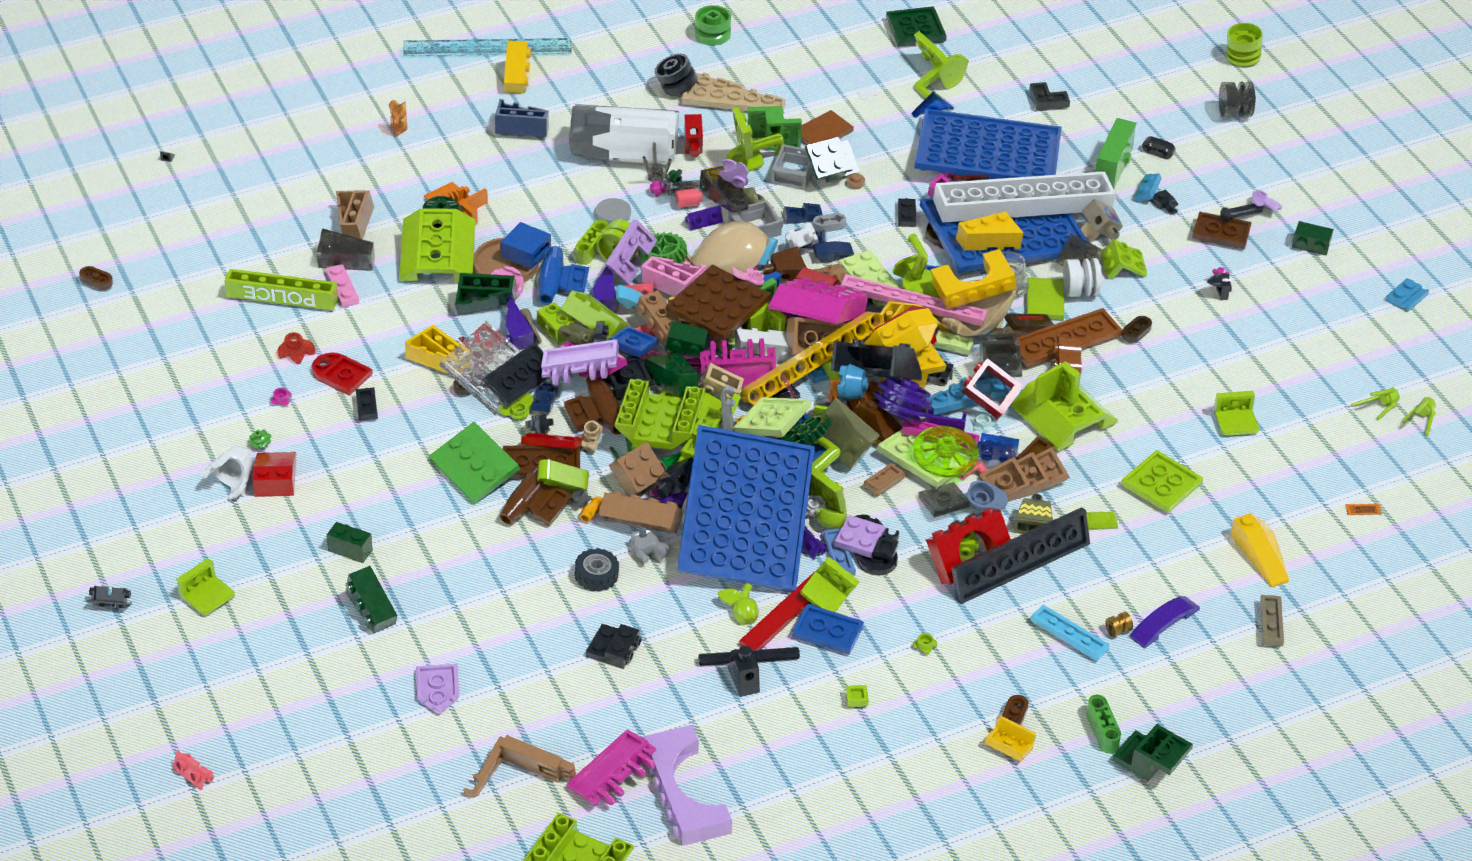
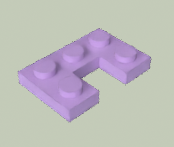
(635, 237)

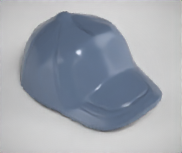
(985, 495)

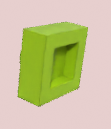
(857, 695)

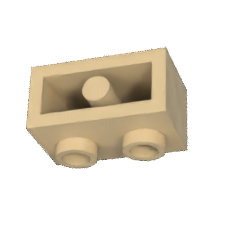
(715, 379)

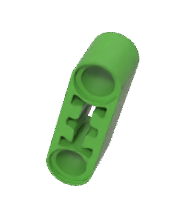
(1103, 724)

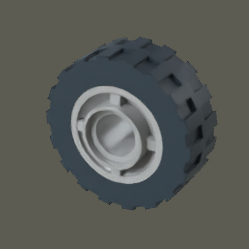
(596, 569)

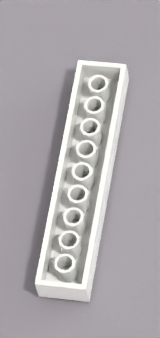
(1021, 196)

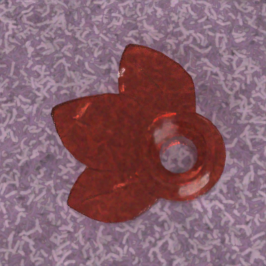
(295, 349)

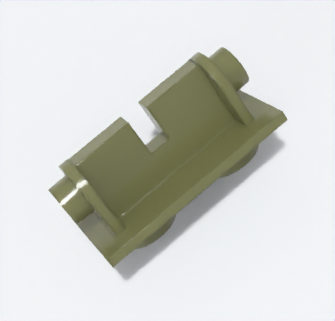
(576, 334)

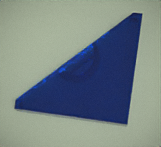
(934, 102)

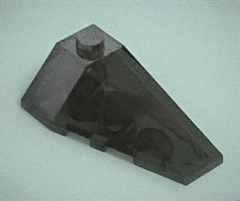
(722, 191)

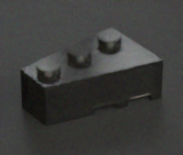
(346, 250)

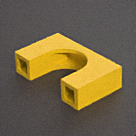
(957, 292)

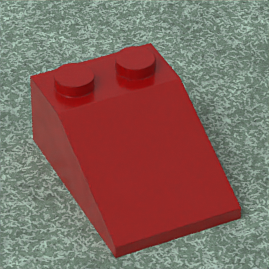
(274, 474)

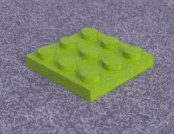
(1162, 481)

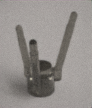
(656, 172)

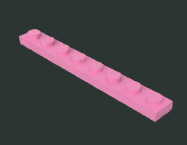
(889, 293)

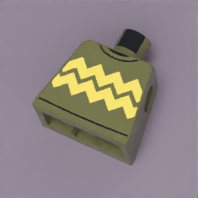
(1032, 514)

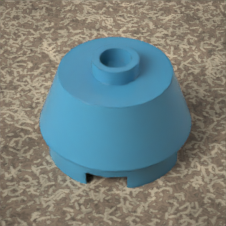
(852, 383)

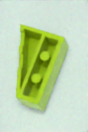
(589, 311)

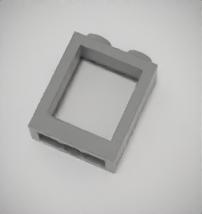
(791, 177)
(757, 211)

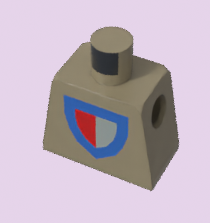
(1103, 219)

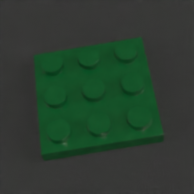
(910, 21)

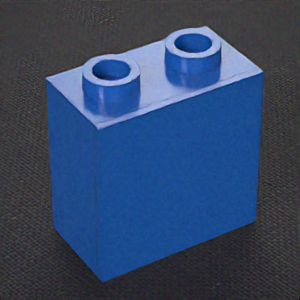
(525, 245)

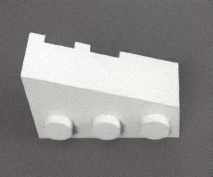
(771, 339)

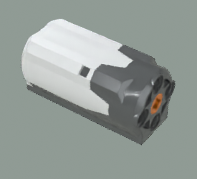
(623, 133)

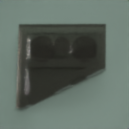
(671, 188)

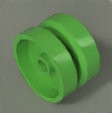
(713, 25)

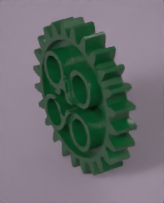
(808, 430)

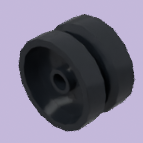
(676, 74)

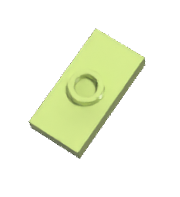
(954, 342)

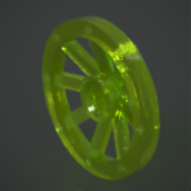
(945, 448)

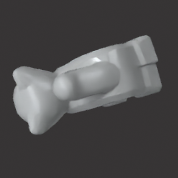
(648, 544)

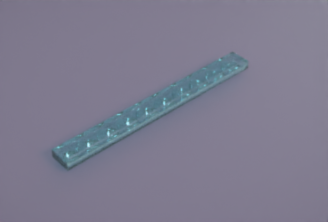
(483, 46)

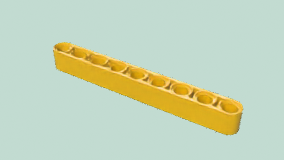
(804, 358)

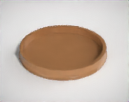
(488, 258)

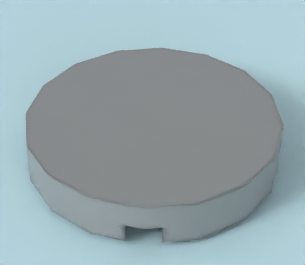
(613, 209)

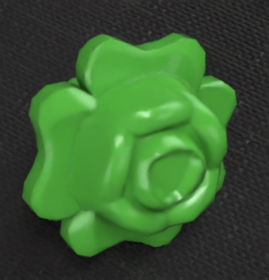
(260, 439)

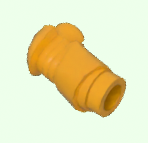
(591, 509)

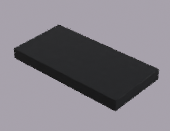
(517, 375)

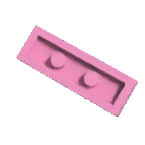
(346, 293)

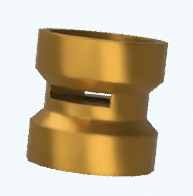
(1119, 624)

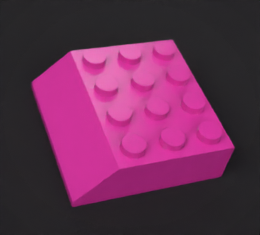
(819, 300)

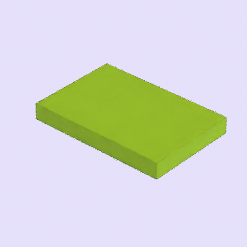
(1046, 297)

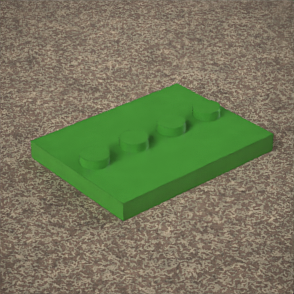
(474, 462)

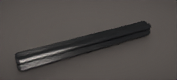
(760, 655)

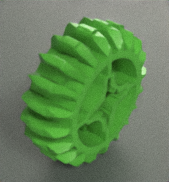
(668, 247)

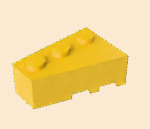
(517, 67)
(989, 231)
(430, 347)

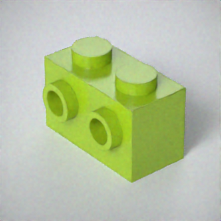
(551, 318)

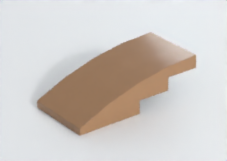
(1027, 474)

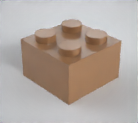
(637, 469)

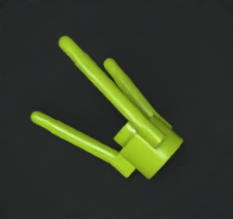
(1387, 397)
(1425, 408)

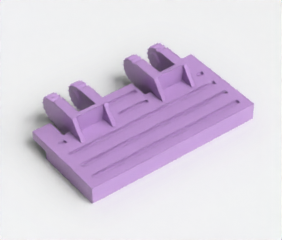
(577, 358)

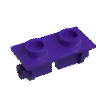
(704, 217)
(812, 545)

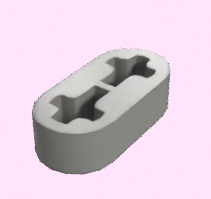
(829, 222)

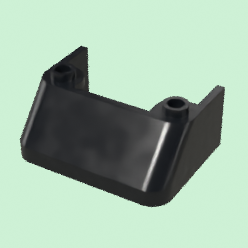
(877, 360)

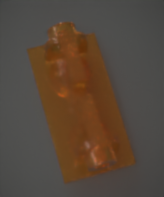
(398, 118)

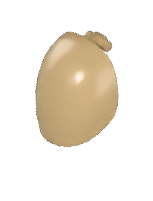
(732, 245)
(997, 308)

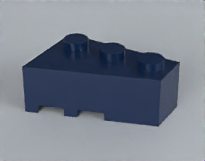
(520, 120)

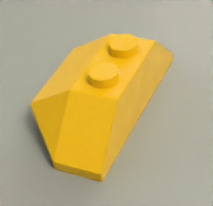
(911, 328)

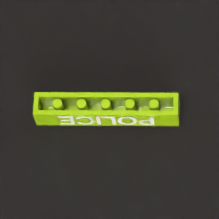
(281, 289)

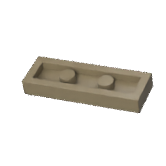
(1271, 620)

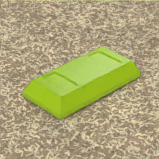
(1102, 520)

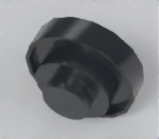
(539, 423)

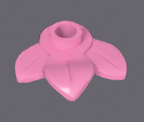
(750, 275)

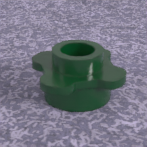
(674, 176)

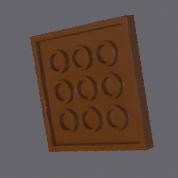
(718, 302)

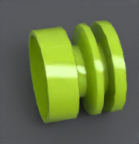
(1244, 44)

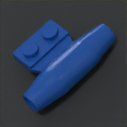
(556, 276)

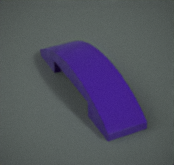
(1161, 618)

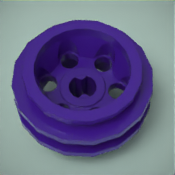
(903, 398)

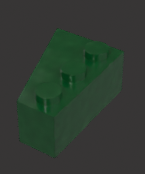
(672, 372)
(370, 599)

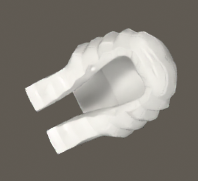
(232, 469)

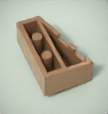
(354, 211)

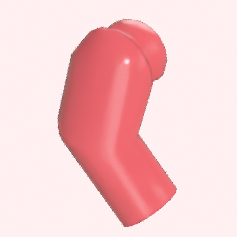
(980, 468)

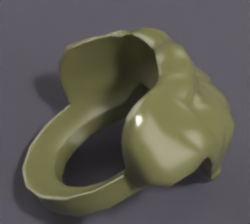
(752, 196)

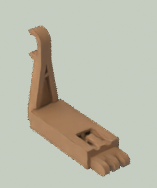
(525, 756)

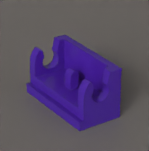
(947, 421)

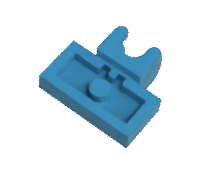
(991, 386)

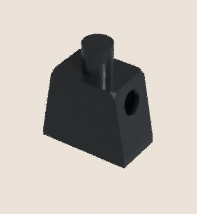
(671, 480)
(743, 663)

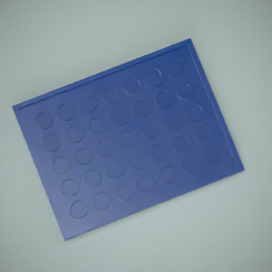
(986, 146)
(1042, 237)
(746, 509)

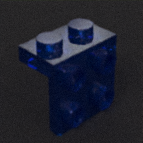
(997, 447)

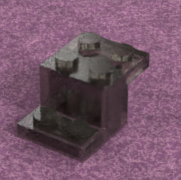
(1003, 352)

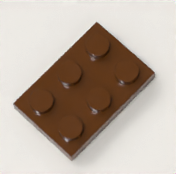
(1215, 230)

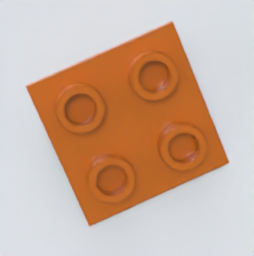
(450, 190)

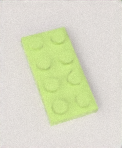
(868, 267)

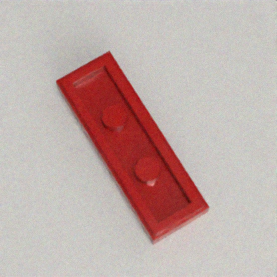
(551, 440)

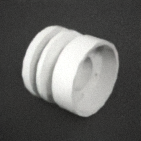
(1085, 277)

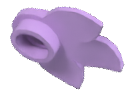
(735, 173)
(1260, 199)

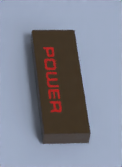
(1027, 322)

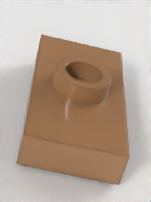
(884, 479)

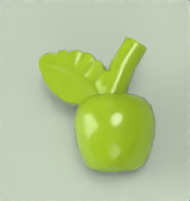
(744, 608)

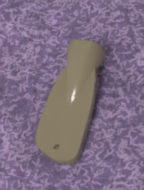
(528, 316)

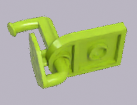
(949, 69)
(748, 150)
(913, 270)
(820, 482)

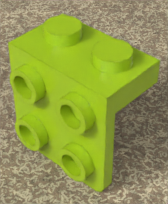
(1119, 256)
(1059, 380)
(1236, 413)
(829, 586)
(203, 588)

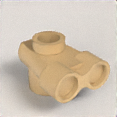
(591, 435)

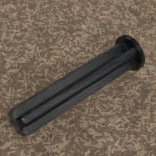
(1229, 213)

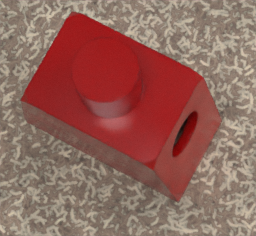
(693, 142)

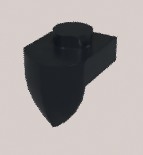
(1222, 284)

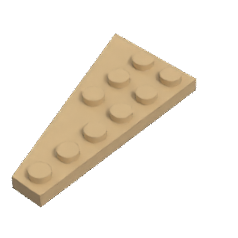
(727, 95)

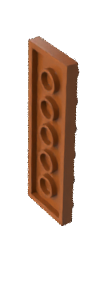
(1089, 328)

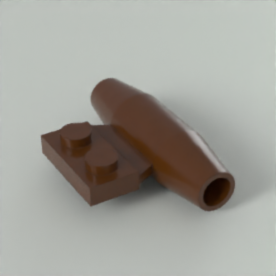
(598, 406)
(542, 500)

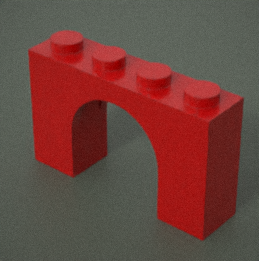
(945, 544)

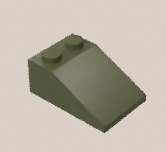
(849, 433)

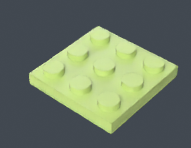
(772, 416)

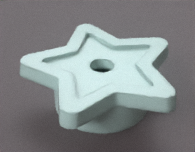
(983, 422)

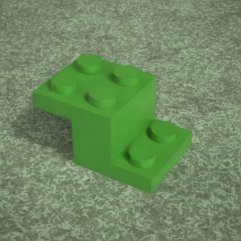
(770, 121)

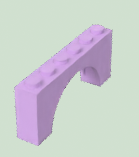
(691, 819)

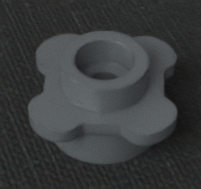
(580, 498)

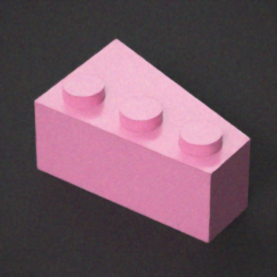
(669, 276)

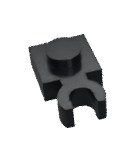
(887, 545)

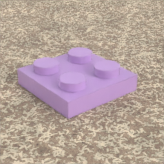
(859, 536)

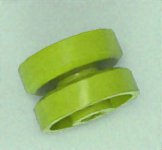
(610, 238)

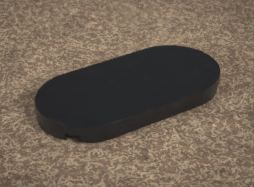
(875, 565)

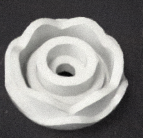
(813, 504)

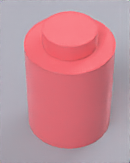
(688, 197)

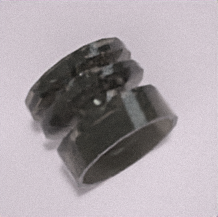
(1236, 99)

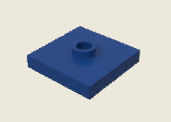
(634, 341)

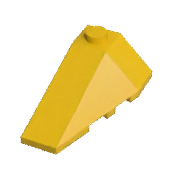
(1260, 547)

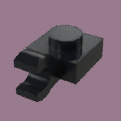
(1165, 200)

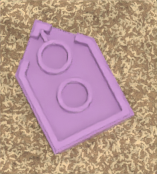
(437, 685)

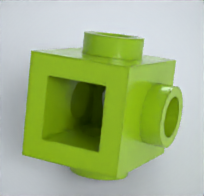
(968, 546)

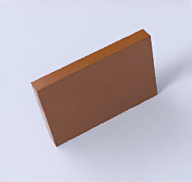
(824, 128)

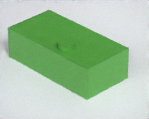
(1116, 150)

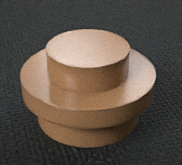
(856, 181)

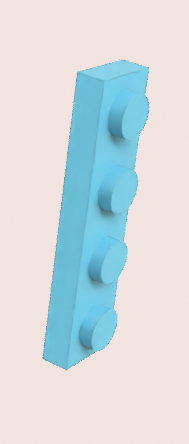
(1070, 632)

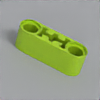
(586, 246)
(562, 476)

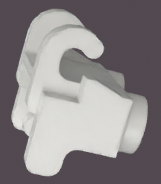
(802, 237)

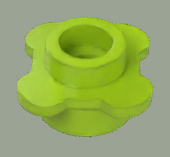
(925, 643)

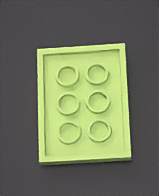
(900, 450)

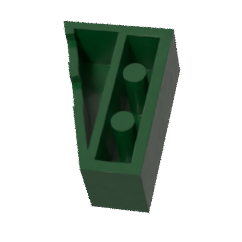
(483, 291)

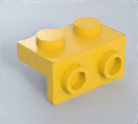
(1011, 739)

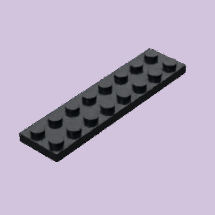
(1021, 555)

